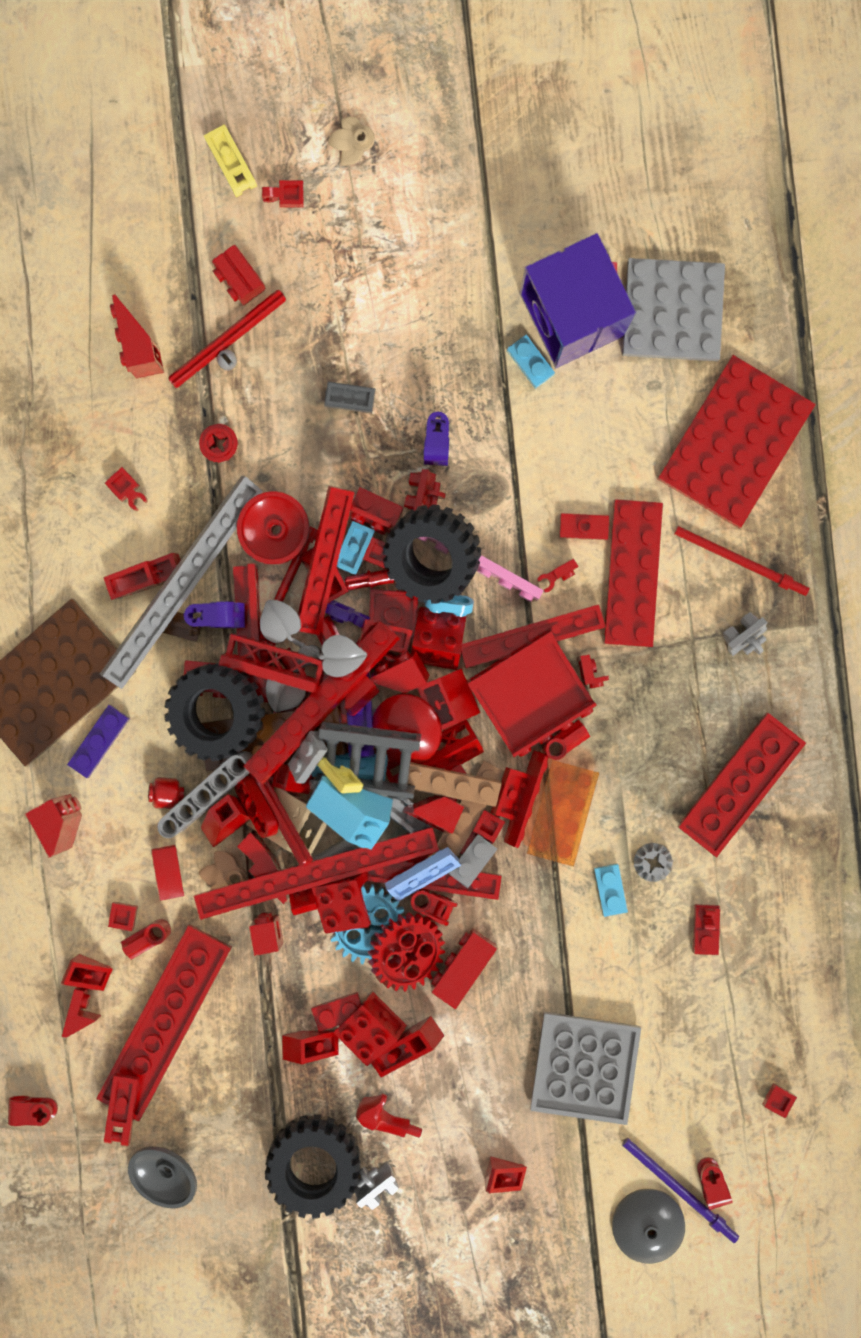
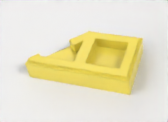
(341, 777)

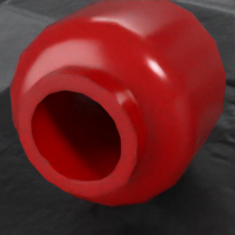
(165, 793)

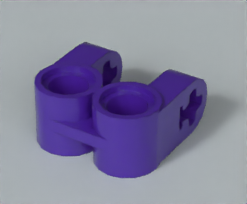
(437, 443)
(216, 615)

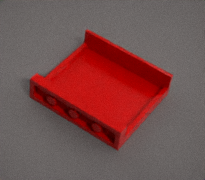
(531, 693)

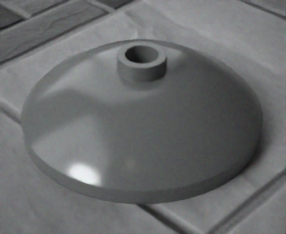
(162, 1177)
(646, 1211)

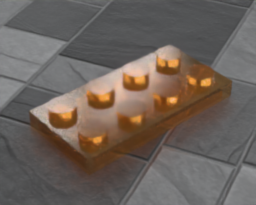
(562, 813)

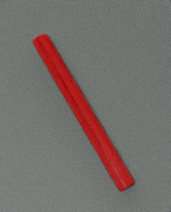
(227, 338)

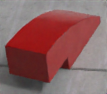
(141, 576)
(261, 855)

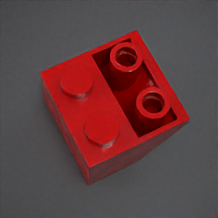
(450, 698)

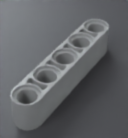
(196, 799)

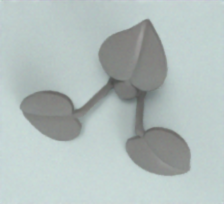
(340, 653)

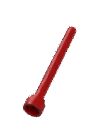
(293, 568)

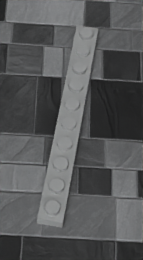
(179, 584)

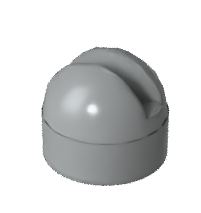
(223, 364)

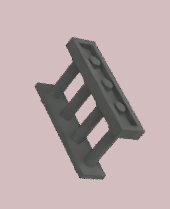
(380, 739)

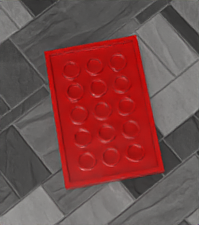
(736, 441)

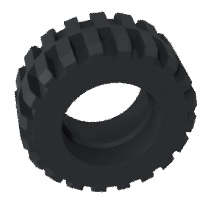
(417, 578)
(189, 729)
(303, 1196)

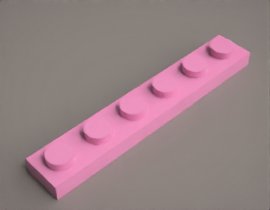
(506, 578)

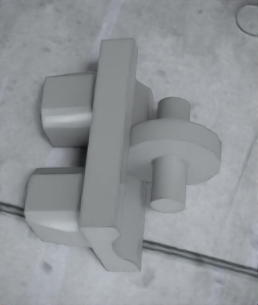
(754, 628)
(373, 1183)

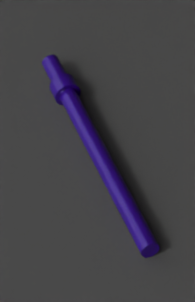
(715, 1220)

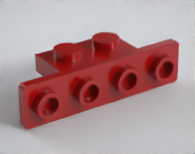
(518, 796)

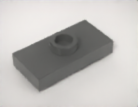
(349, 397)

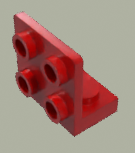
(375, 510)
(439, 638)
(342, 904)
(370, 1029)

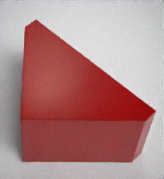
(360, 696)
(87, 973)
(504, 1176)

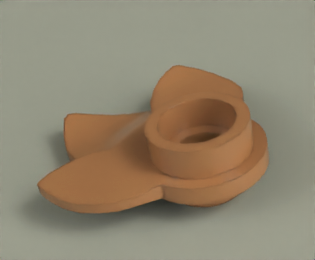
(220, 873)

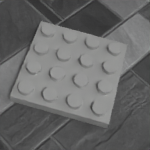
(675, 309)
(585, 1068)

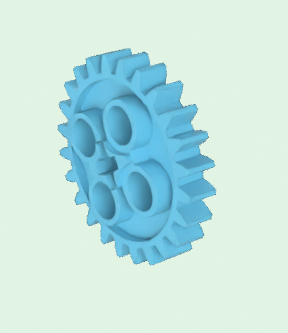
(360, 946)

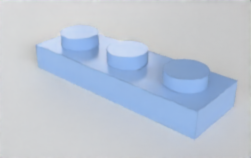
(422, 874)

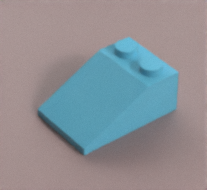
(354, 815)

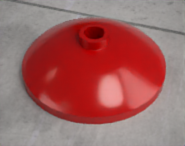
(257, 524)
(410, 715)

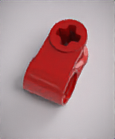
(434, 906)
(26, 1110)
(713, 1185)

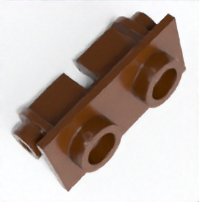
(179, 628)

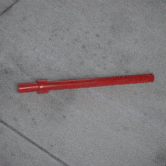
(784, 581)

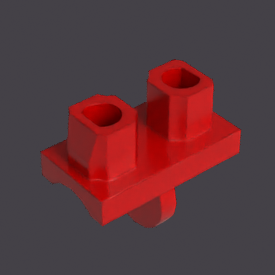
(427, 492)

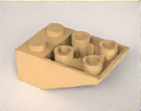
(306, 823)

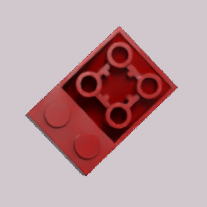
(139, 351)

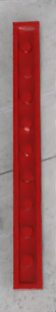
(316, 874)

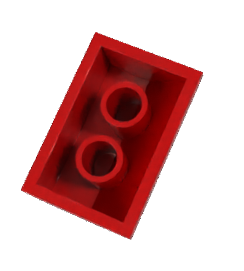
(56, 823)

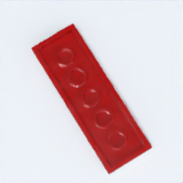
(633, 573)
(741, 784)

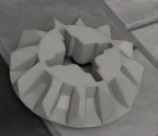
(643, 867)

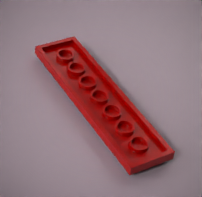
(168, 1015)

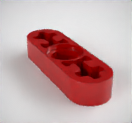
(256, 807)

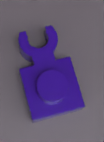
(341, 613)

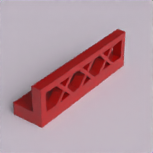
(248, 592)
(268, 671)
(455, 751)

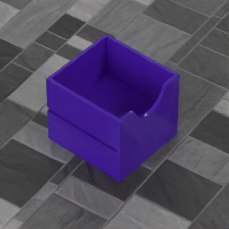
(576, 300)

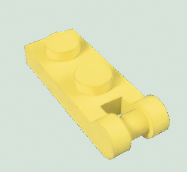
(229, 159)

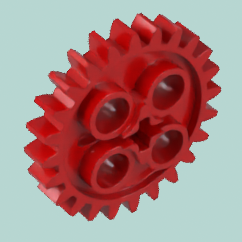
(406, 952)

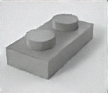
(307, 757)
(473, 861)

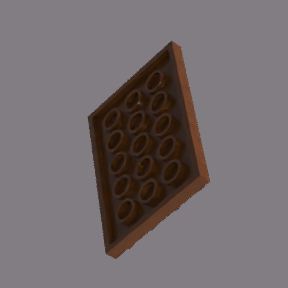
(52, 681)

